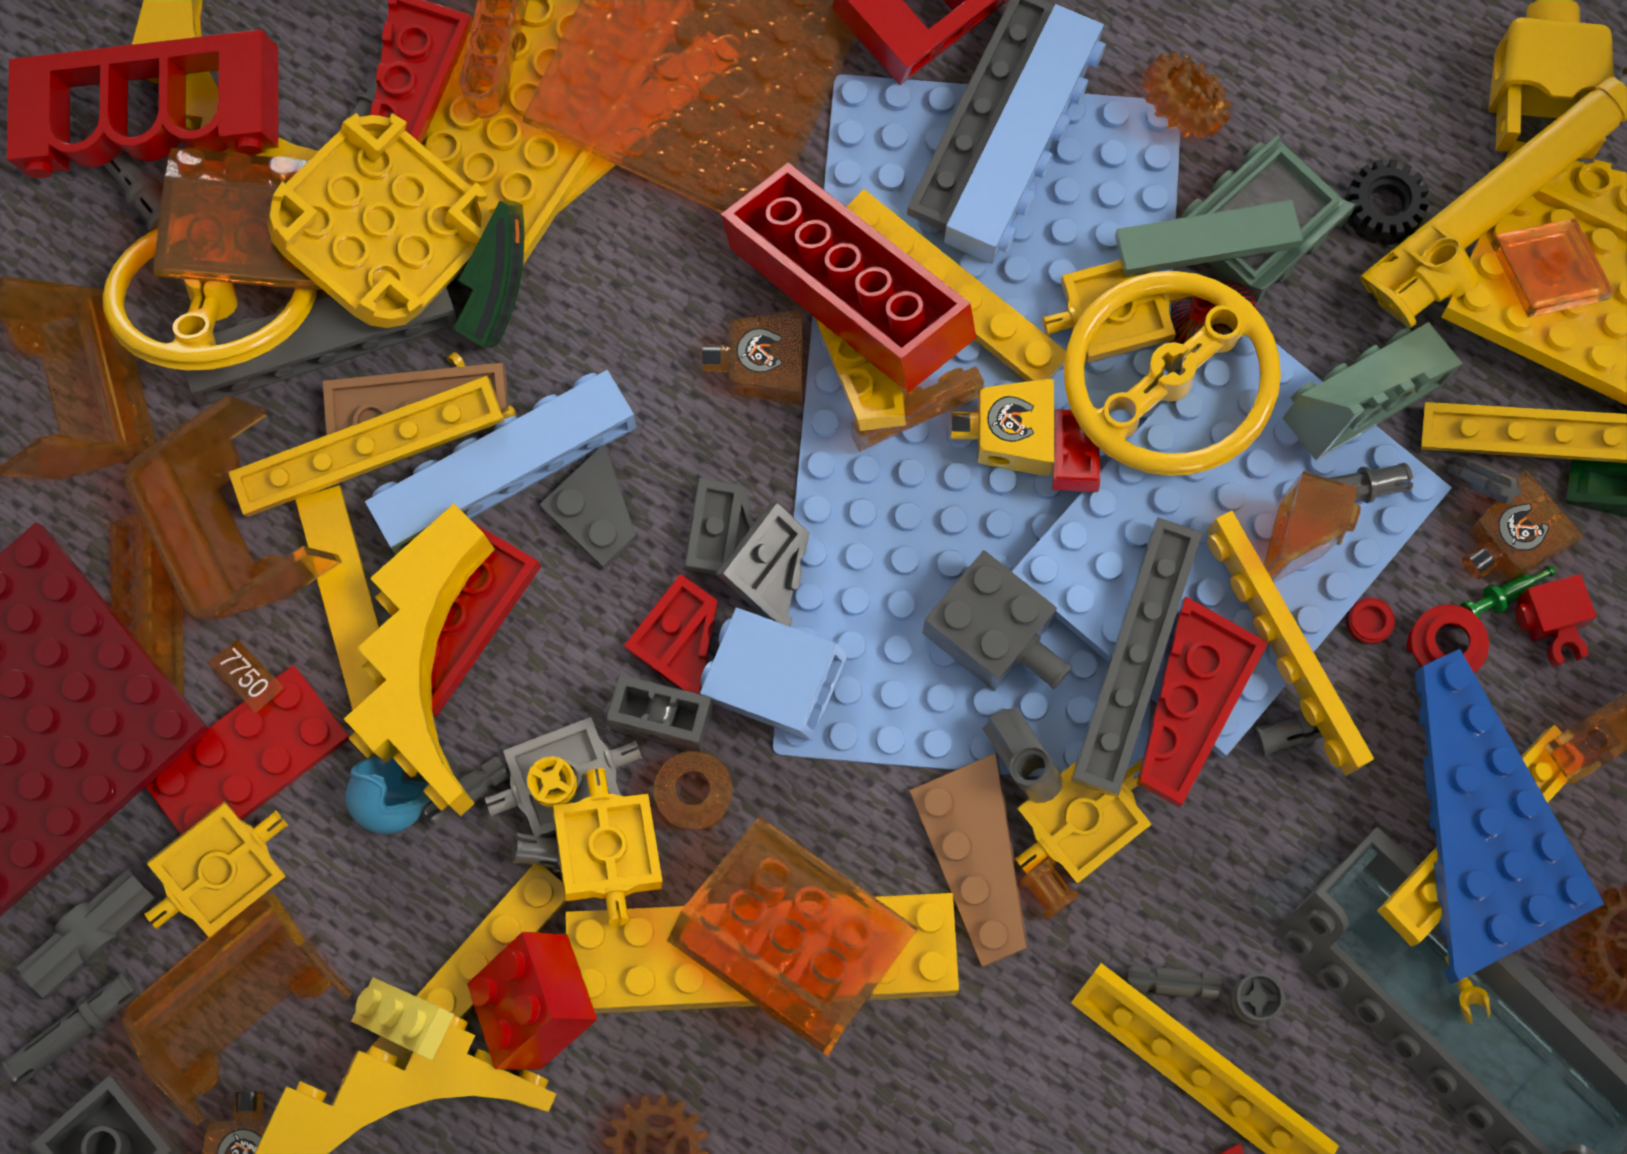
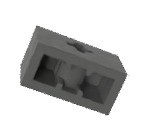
(660, 714)

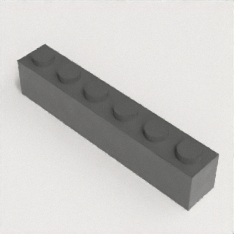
(323, 339)

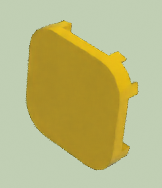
(378, 221)

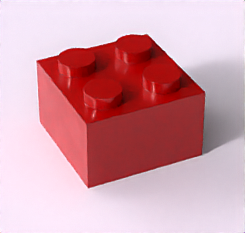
(531, 1001)

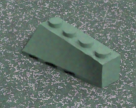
(1370, 390)

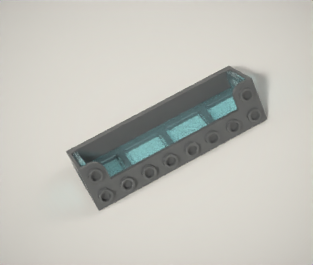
(1519, 1078)

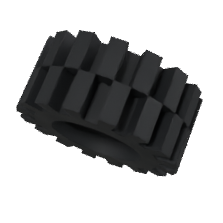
(1398, 181)

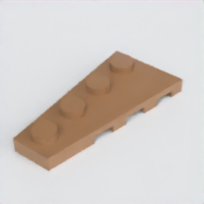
(363, 398)
(973, 846)

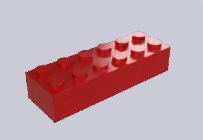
(849, 277)

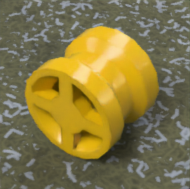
(545, 777)

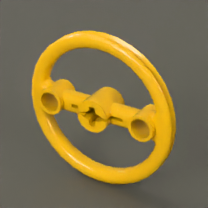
(1229, 310)
(194, 339)

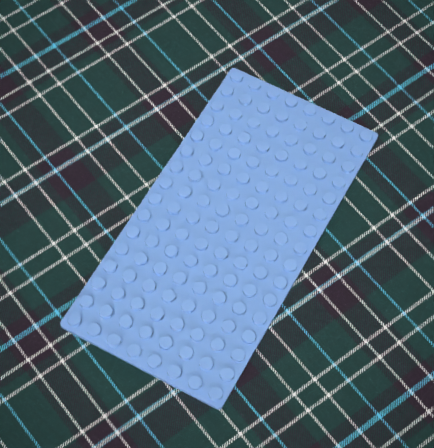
(918, 508)

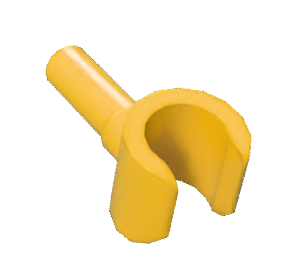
(1471, 995)

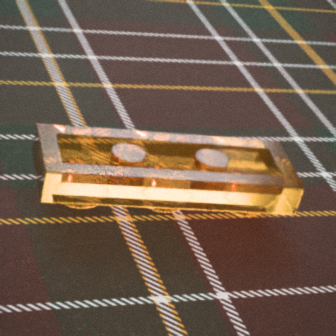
(921, 405)

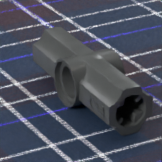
(86, 934)

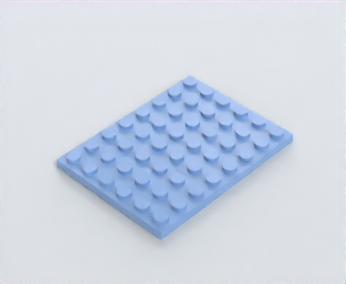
(1098, 543)

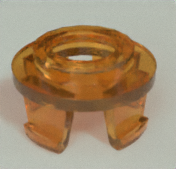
(699, 816)

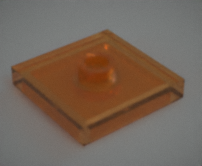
(1551, 267)

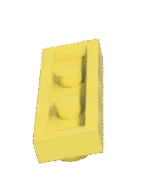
(402, 1018)

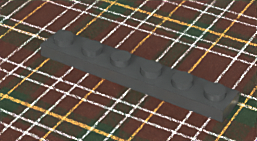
(978, 111)
(1136, 657)

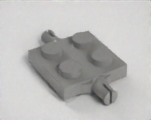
(576, 745)

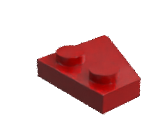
(677, 635)

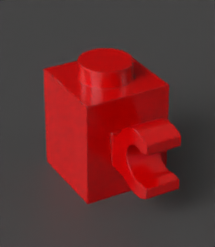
(1557, 611)

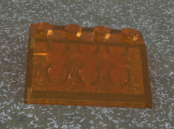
(218, 219)
(791, 935)

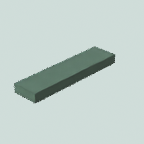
(1208, 238)

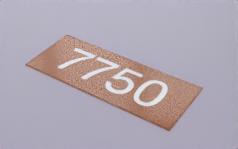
(246, 675)

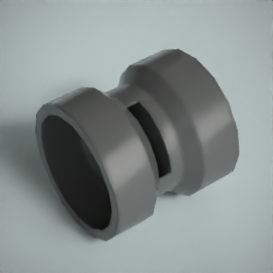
(1265, 996)

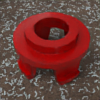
(1422, 636)

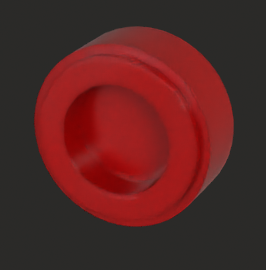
(1370, 621)

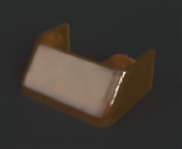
(88, 376)
(192, 528)
(221, 993)

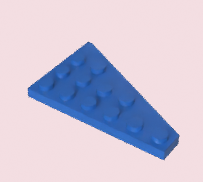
(1501, 853)

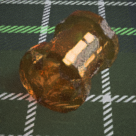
(1049, 888)

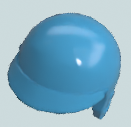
(382, 798)

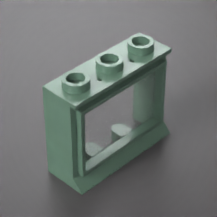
(1268, 177)

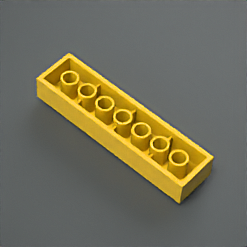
(641, 971)

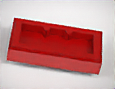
(1075, 456)

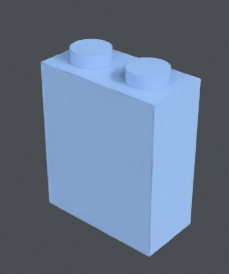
(773, 673)

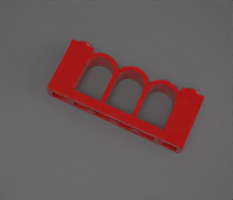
(899, 36)
(41, 101)

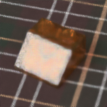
(1309, 523)

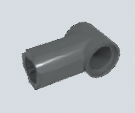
(1023, 754)

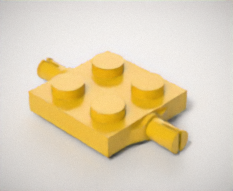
(1129, 328)
(1082, 825)
(607, 847)
(216, 869)

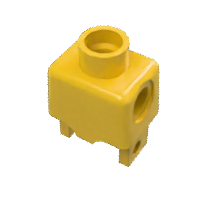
(1547, 67)

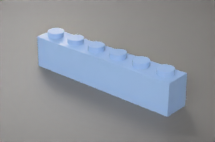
(1023, 135)
(505, 460)

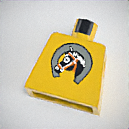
(1012, 426)

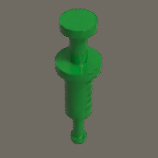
(1499, 596)

